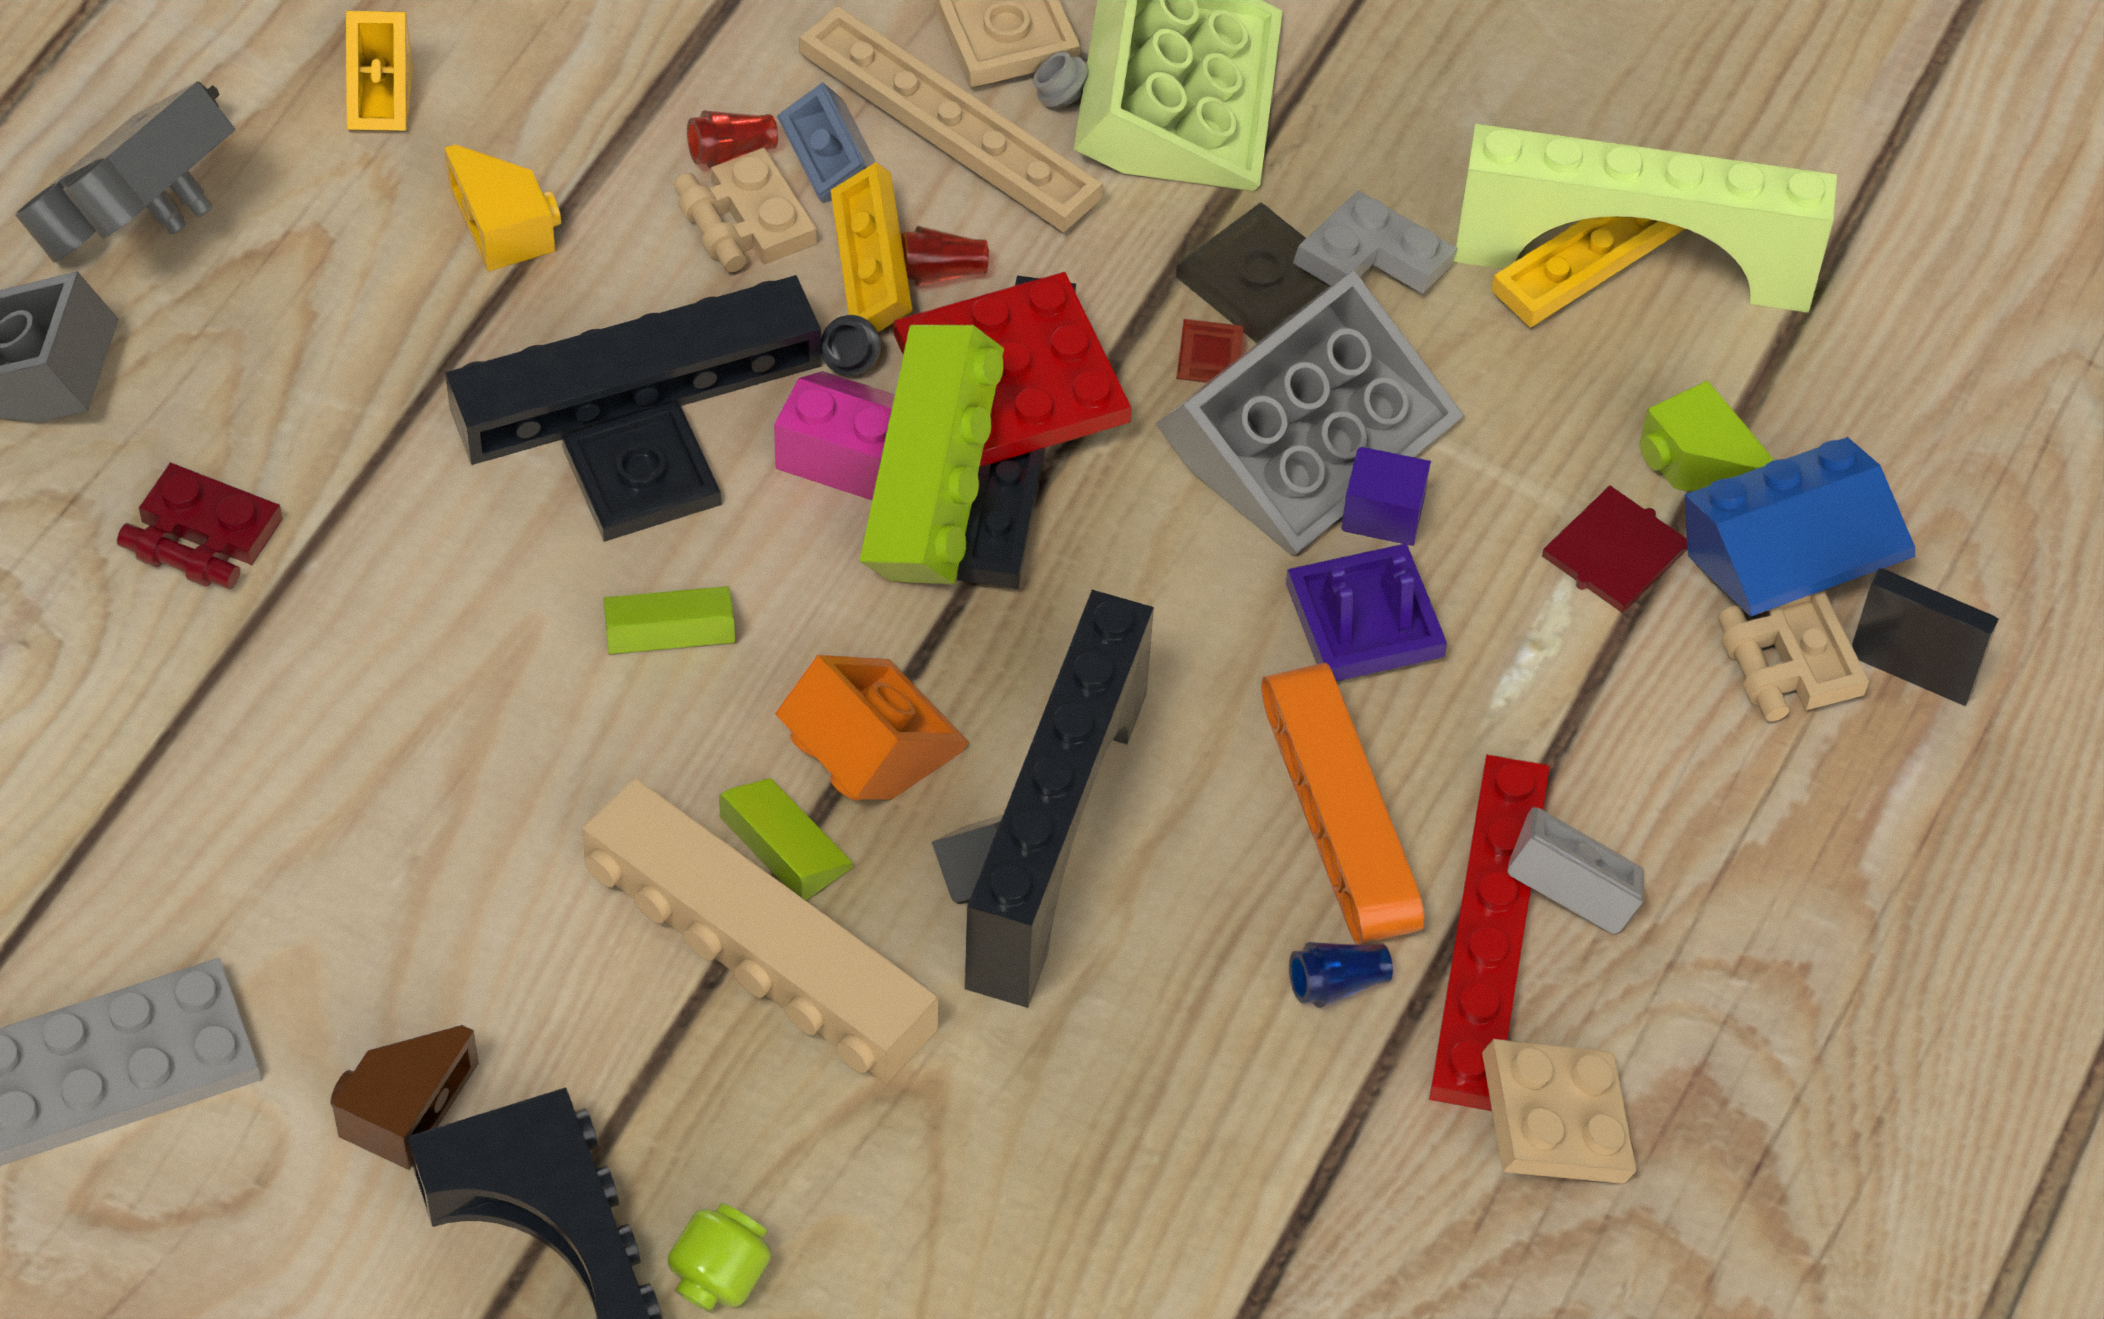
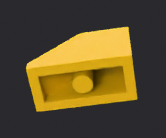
(501, 207)

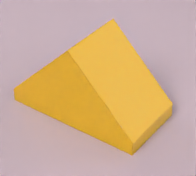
(378, 70)

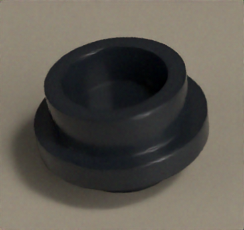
(850, 345)

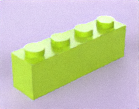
(932, 454)

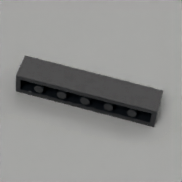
(633, 367)

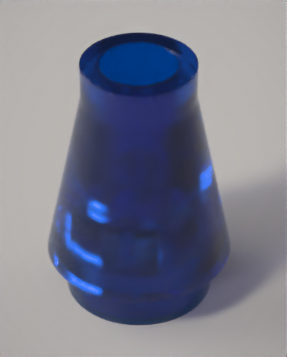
(1335, 970)

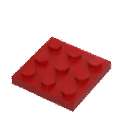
(1053, 366)

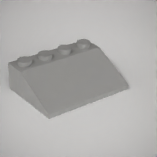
(1293, 410)

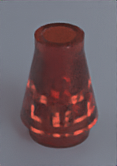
(727, 135)
(942, 256)

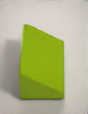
(669, 620)
(783, 837)

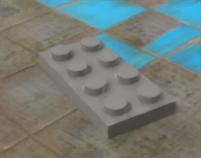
(120, 1059)

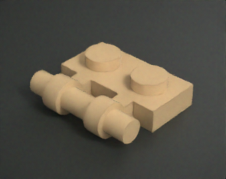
(759, 201)
(1812, 649)

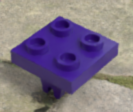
(1366, 612)

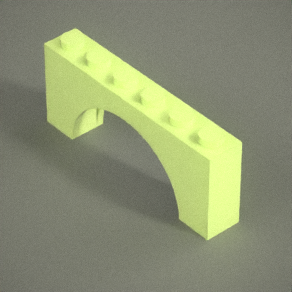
(1759, 213)

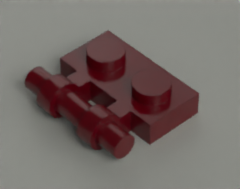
(207, 513)

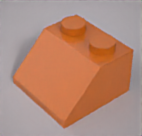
(868, 726)

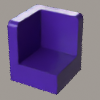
(1385, 495)

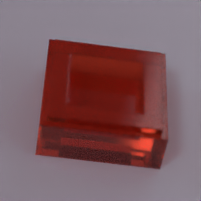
(1207, 349)

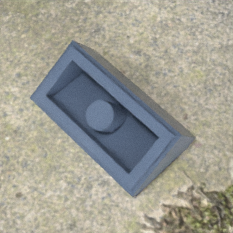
(825, 139)

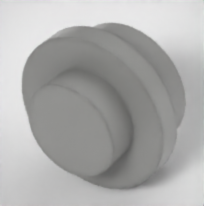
(1060, 79)

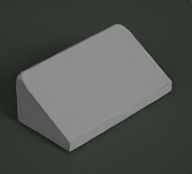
(1577, 871)

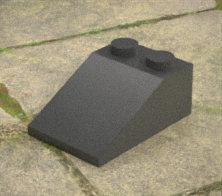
(51, 347)

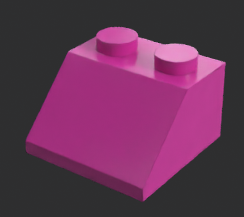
(833, 432)

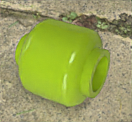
(719, 1257)

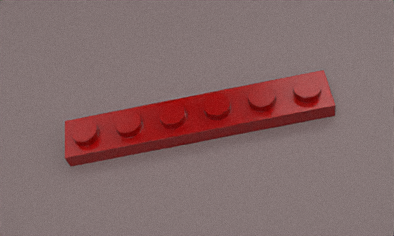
(1487, 933)

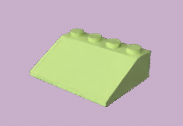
(1180, 89)

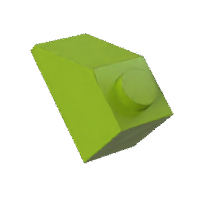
(1699, 440)

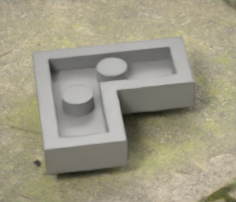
(1371, 234)

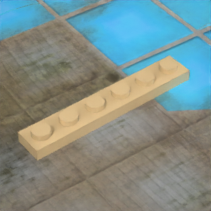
(951, 118)

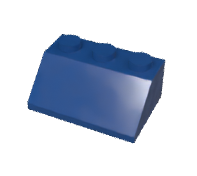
(1796, 526)

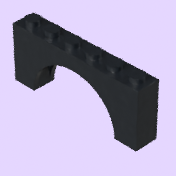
(1022, 875)
(536, 1174)

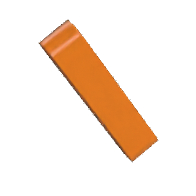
(1342, 804)

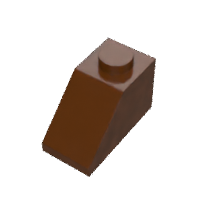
(403, 1091)

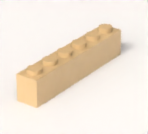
(760, 931)

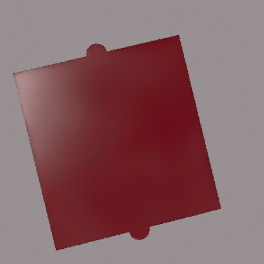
(1615, 549)

